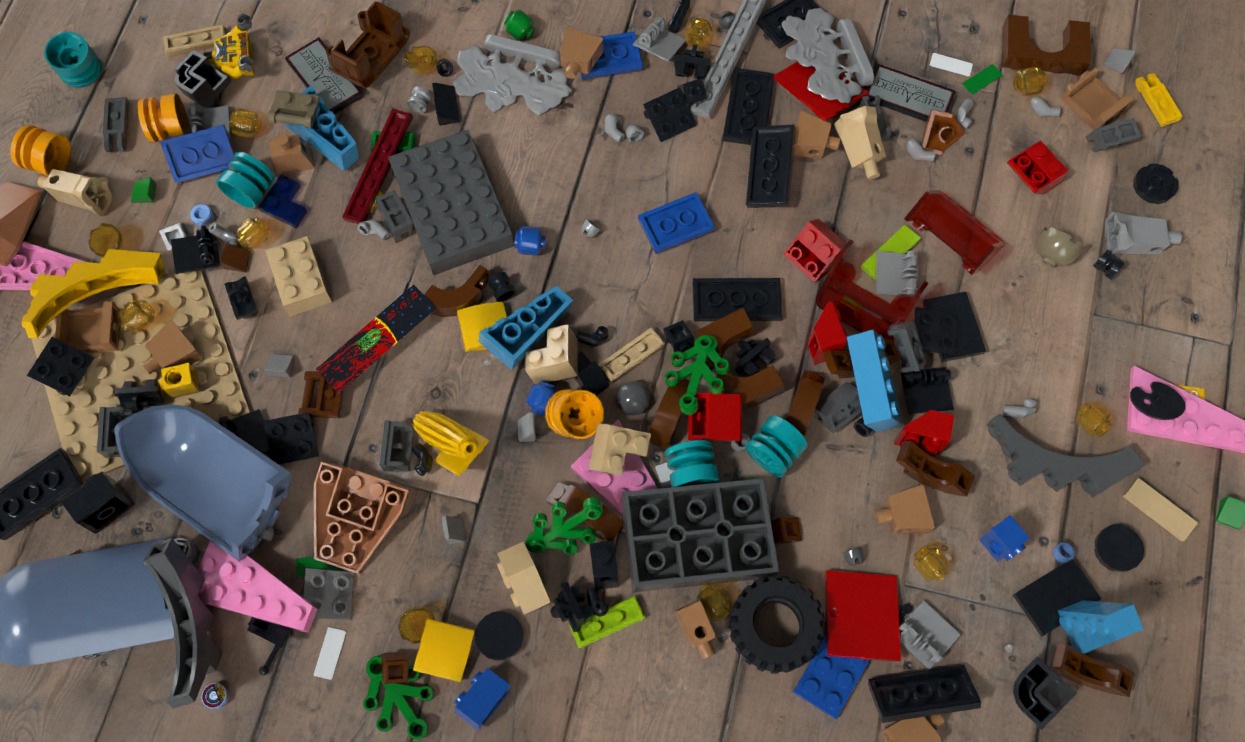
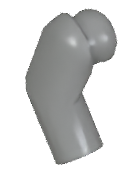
(1042, 109)
(963, 111)
(611, 127)
(918, 153)
(373, 227)
(225, 235)
(1021, 412)

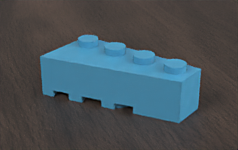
(328, 136)
(526, 327)
(874, 381)
(1098, 623)

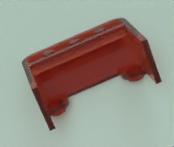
(956, 228)
(859, 307)

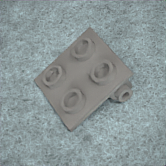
(659, 41)
(201, 119)
(896, 273)
(329, 593)
(927, 635)

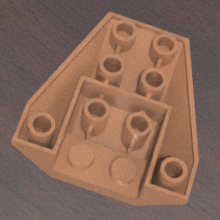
(16, 212)
(353, 514)

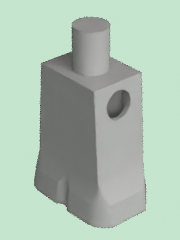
(1138, 234)

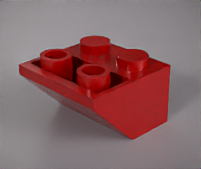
(1038, 168)
(815, 249)
(827, 334)
(716, 418)
(928, 432)

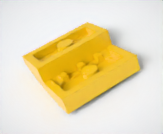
(477, 318)
(443, 650)

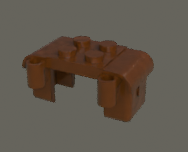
(373, 50)

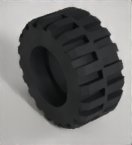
(803, 606)

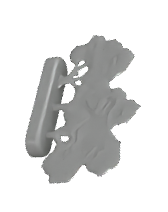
(819, 51)
(505, 80)

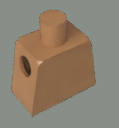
(580, 52)
(813, 136)
(290, 154)
(170, 349)
(907, 512)
(691, 617)
(914, 730)

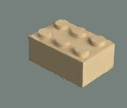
(298, 276)

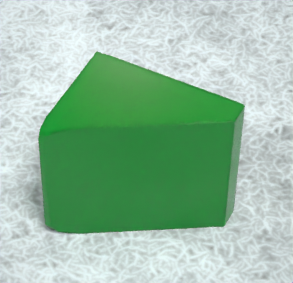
(143, 191)
(1231, 512)

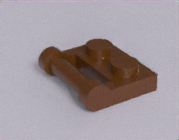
(328, 400)

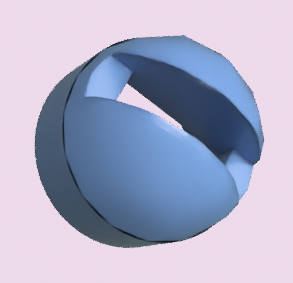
(1069, 551)

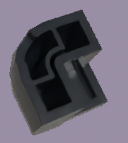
(200, 80)
(1041, 693)

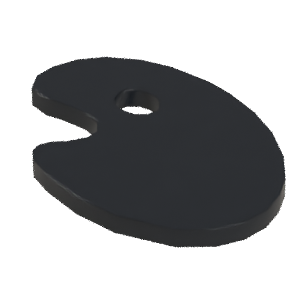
(1164, 402)

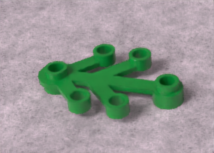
(697, 370)
(539, 541)
(395, 693)

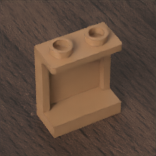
(1094, 100)
(90, 329)

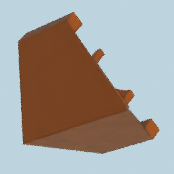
(941, 131)

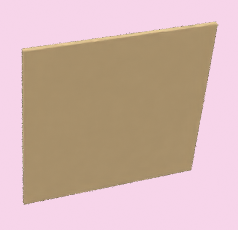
(175, 298)

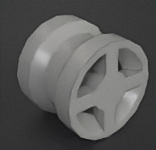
(419, 99)

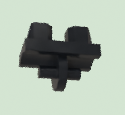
(691, 61)
(241, 298)
(761, 351)
(139, 397)
(567, 607)

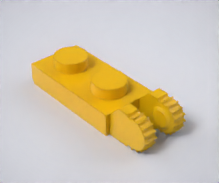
(1158, 100)

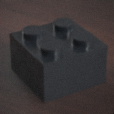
(97, 502)

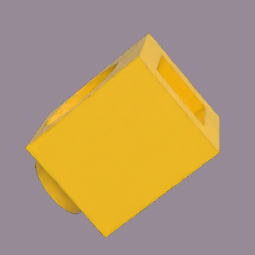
(187, 384)

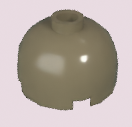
(1057, 247)

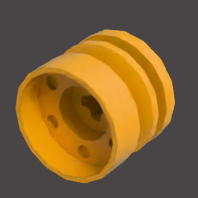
(162, 117)
(40, 150)
(585, 413)

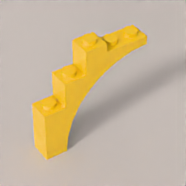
(117, 268)

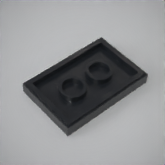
(772, 19)
(968, 334)
(1054, 592)

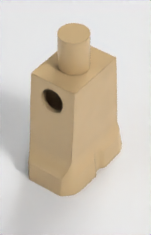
(862, 139)
(78, 190)

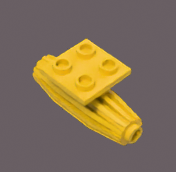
(455, 441)

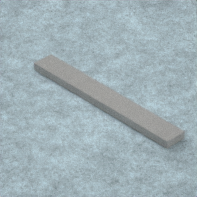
(728, 56)

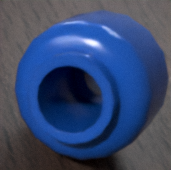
(529, 240)
(539, 397)

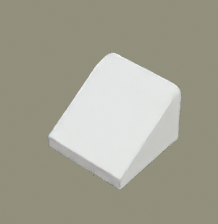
(172, 232)

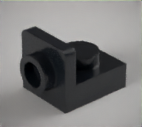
(693, 91)
(679, 337)

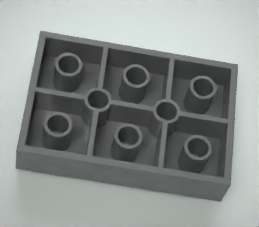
(451, 202)
(698, 535)

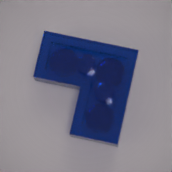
(279, 204)

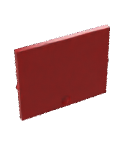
(796, 79)
(862, 616)

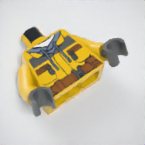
(234, 50)

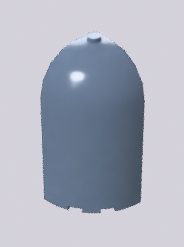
(203, 474)
(81, 606)

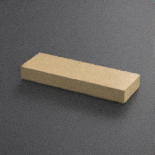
(192, 40)
(631, 355)
(1160, 509)

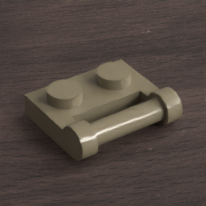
(294, 104)

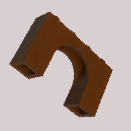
(1020, 52)
(752, 388)

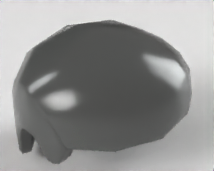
(632, 398)

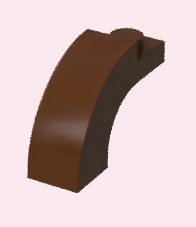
(469, 294)
(840, 361)
(805, 401)
(668, 415)
(933, 472)
(605, 526)
(1092, 672)

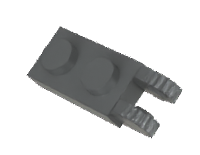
(115, 123)

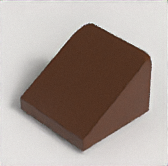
(234, 258)
(786, 530)
(394, 668)

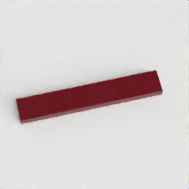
(377, 167)

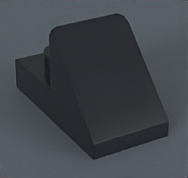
(590, 375)

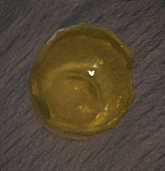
(421, 59)
(105, 238)
(413, 622)

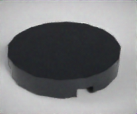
(1155, 184)
(1119, 548)
(499, 636)

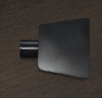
(604, 565)

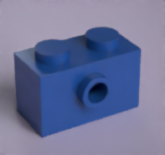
(1005, 539)
(482, 698)

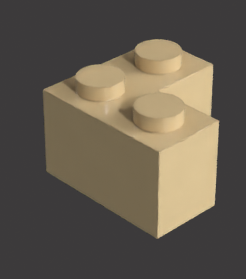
(555, 361)
(611, 446)
(522, 576)

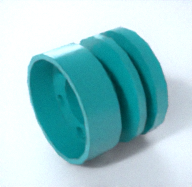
(73, 59)
(245, 180)
(776, 446)
(692, 463)

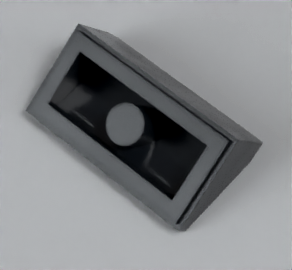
(445, 103)

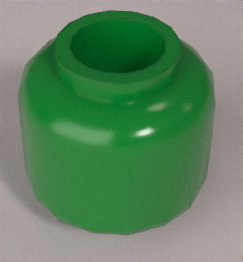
(519, 25)

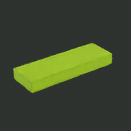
(900, 242)
(617, 618)

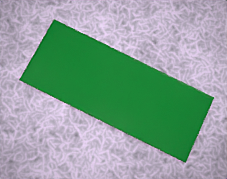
(982, 79)
(311, 563)

